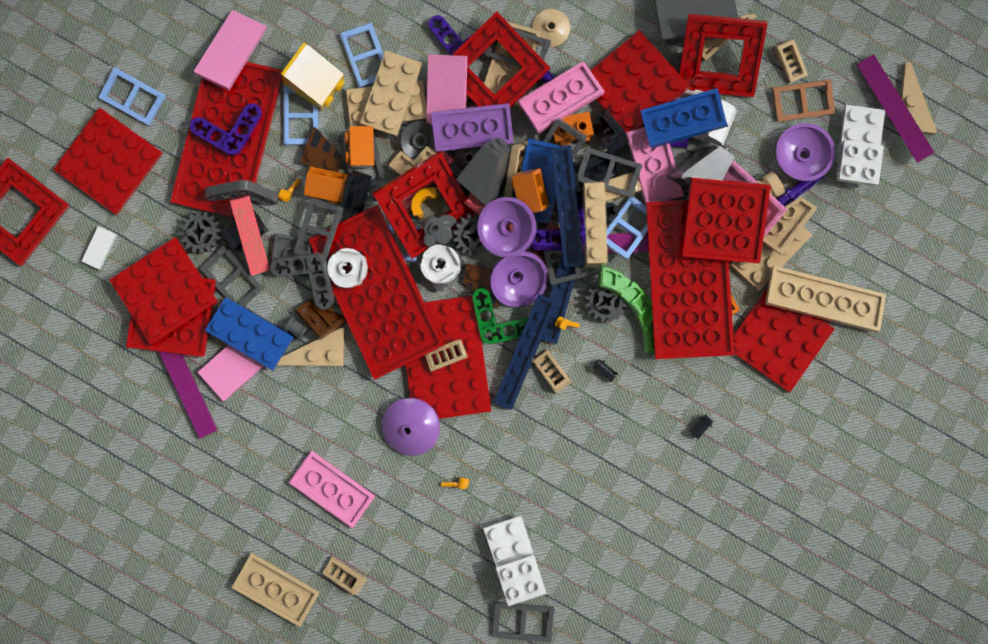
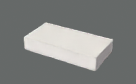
(99, 248)

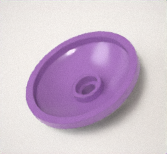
(809, 140)
(494, 223)
(519, 289)
(419, 418)

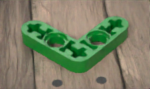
(491, 323)

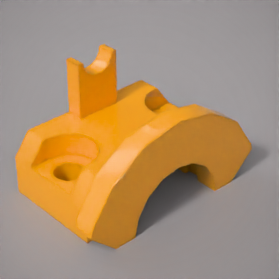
(420, 197)

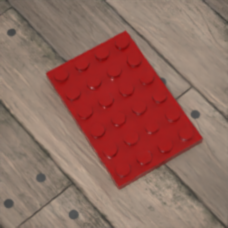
(460, 386)

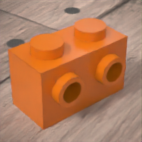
(578, 121)
(360, 147)
(325, 184)
(531, 189)

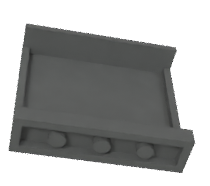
(673, 16)

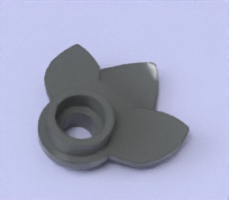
(438, 229)

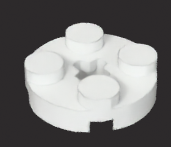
(357, 262)
(429, 263)

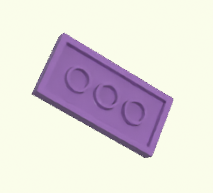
(471, 126)

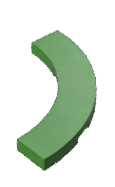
(634, 297)

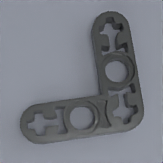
(241, 188)
(308, 267)

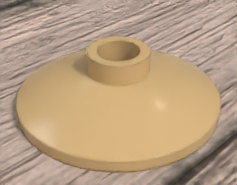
(561, 30)

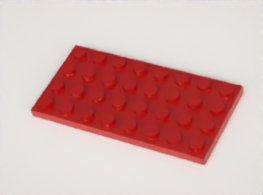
(207, 165)
(686, 292)
(387, 308)

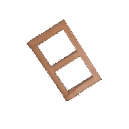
(805, 114)

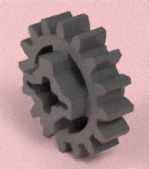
(198, 221)
(471, 241)
(611, 309)

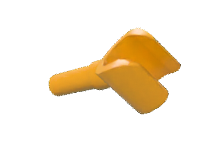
(285, 195)
(563, 323)
(462, 483)

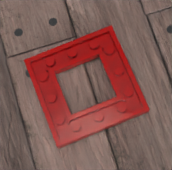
(702, 26)
(533, 65)
(390, 196)
(51, 211)

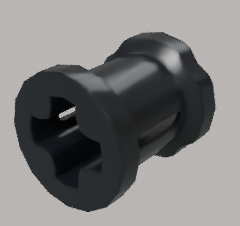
(614, 209)

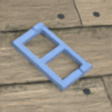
(378, 51)
(158, 102)
(295, 141)
(639, 235)

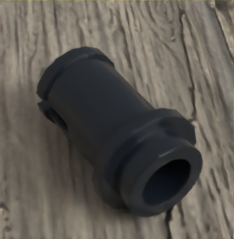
(606, 371)
(701, 426)

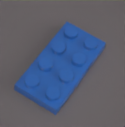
(684, 118)
(537, 156)
(249, 334)

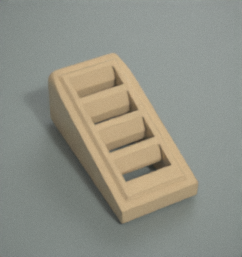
(796, 57)
(455, 359)
(560, 386)
(361, 579)

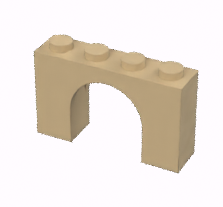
(595, 222)

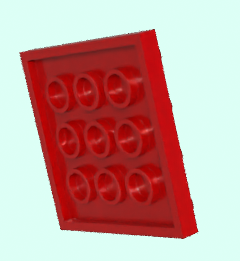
(636, 80)
(108, 161)
(725, 220)
(163, 291)
(187, 340)
(780, 342)

